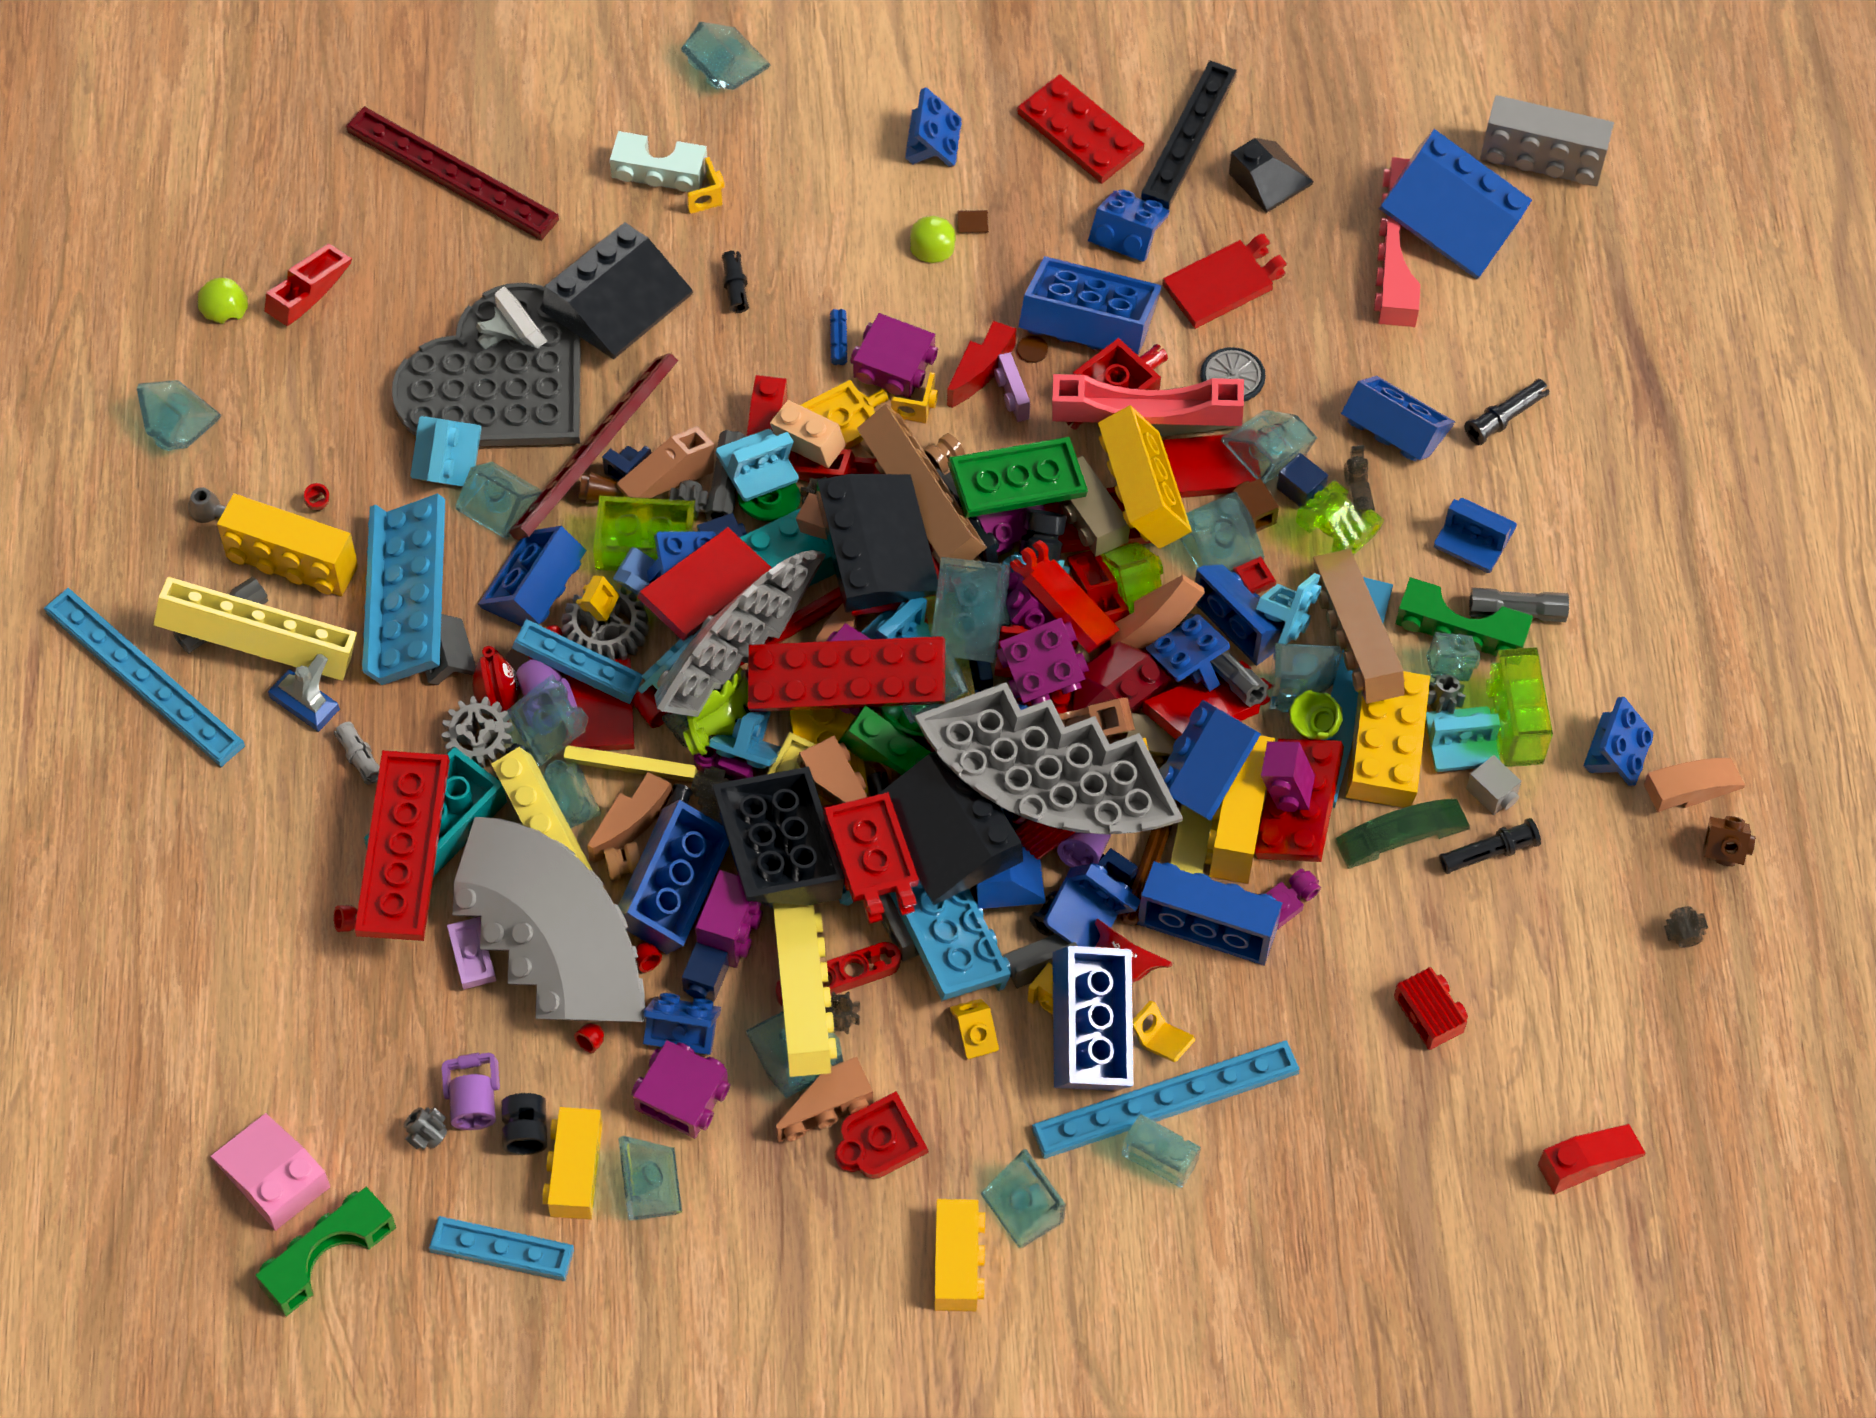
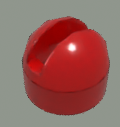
(313, 492)
(344, 918)
(648, 957)
(589, 1037)

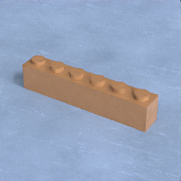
(899, 452)
(1358, 627)

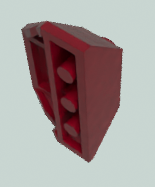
(1121, 673)

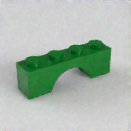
(1426, 612)
(878, 741)
(359, 1222)

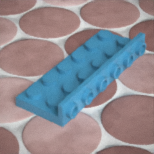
(404, 590)
(955, 944)

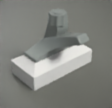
(509, 323)

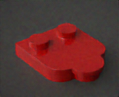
(879, 1139)

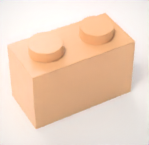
(812, 433)

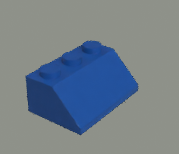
(1396, 418)
(534, 576)
(1235, 612)
(1207, 758)
(1014, 886)

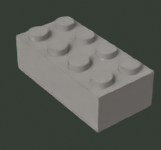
(1546, 140)

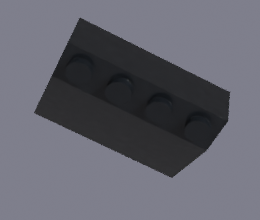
(616, 291)
(876, 539)
(951, 829)
(780, 838)

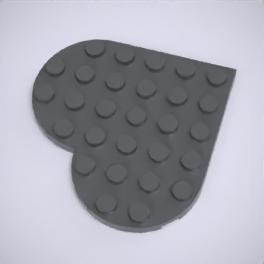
(508, 389)

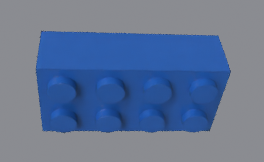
(673, 876)
(1209, 912)
(1092, 1018)

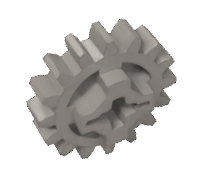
(490, 730)

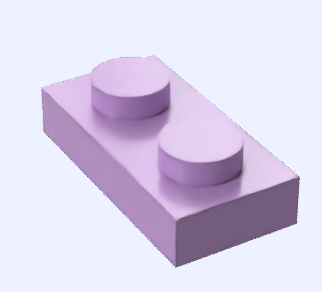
(1016, 395)
(472, 963)

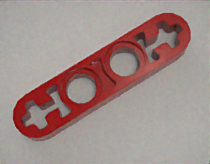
(843, 982)

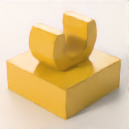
(598, 598)

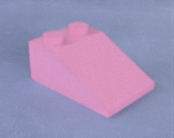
(272, 1170)

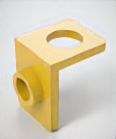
(714, 190)
(921, 408)
(976, 1028)
(1161, 1037)

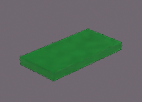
(1017, 477)

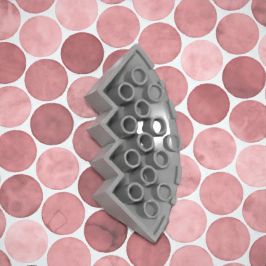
(726, 637)
(1050, 770)
(551, 920)

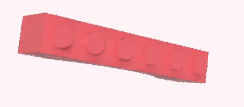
(1399, 289)
(1207, 403)

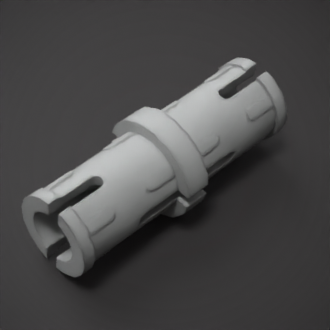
(358, 752)

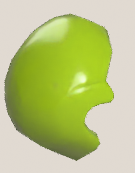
(932, 239)
(222, 300)
(1316, 715)

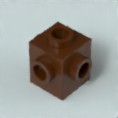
(1728, 840)

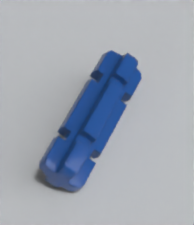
(838, 336)

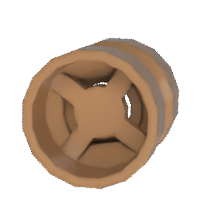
(939, 454)
(615, 860)

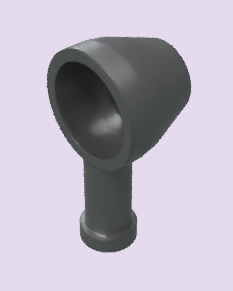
(205, 510)

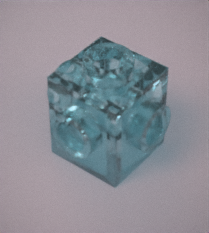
(1452, 656)

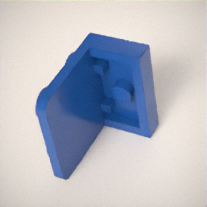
(1127, 224)
(1083, 898)

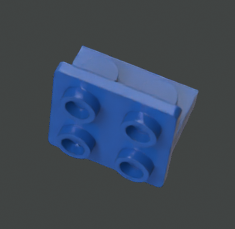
(933, 130)
(1474, 534)
(673, 548)
(1189, 651)
(1620, 743)
(681, 1022)

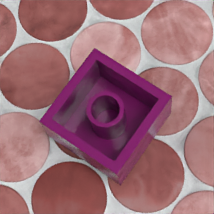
(728, 918)

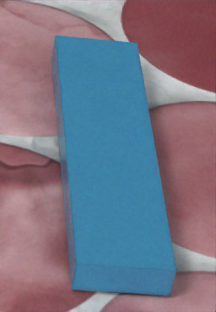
(577, 661)
(501, 1248)

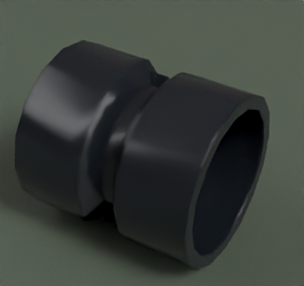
(1045, 527)
(524, 1124)

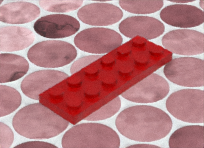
(846, 674)
(402, 846)

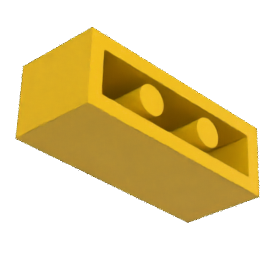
(573, 1163)
(958, 1255)

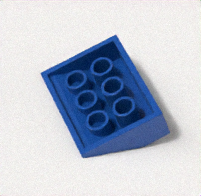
(1455, 203)
(1088, 305)

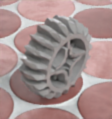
(608, 637)

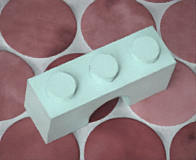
(680, 170)

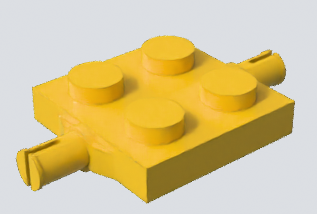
(847, 408)

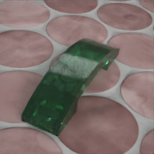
(1401, 828)

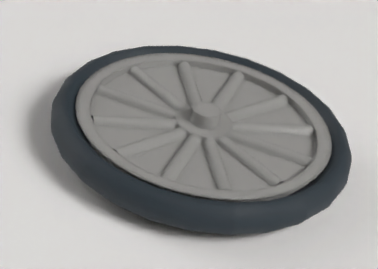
(1235, 364)

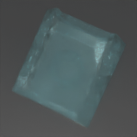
(547, 720)
(571, 792)

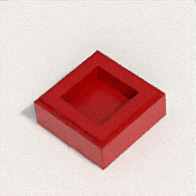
(1255, 575)

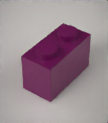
(1288, 776)

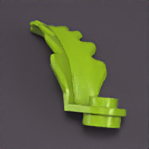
(718, 714)

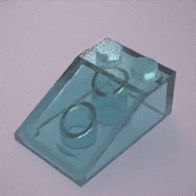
(970, 607)

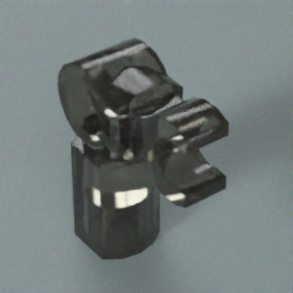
(1357, 479)

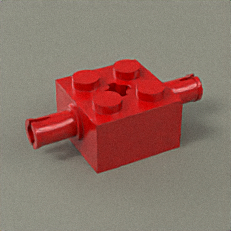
(1124, 368)

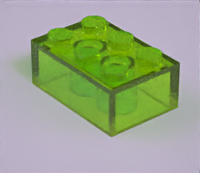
(633, 523)
(1521, 706)

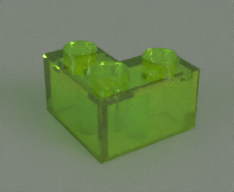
(1135, 571)

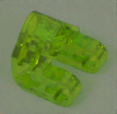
(1338, 519)

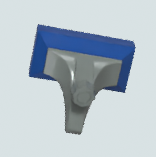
(301, 694)

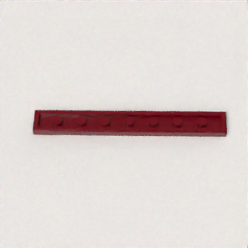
(452, 173)
(592, 446)

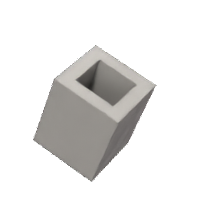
(1494, 785)

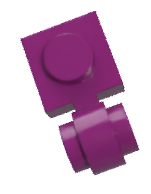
(735, 767)
(1303, 885)

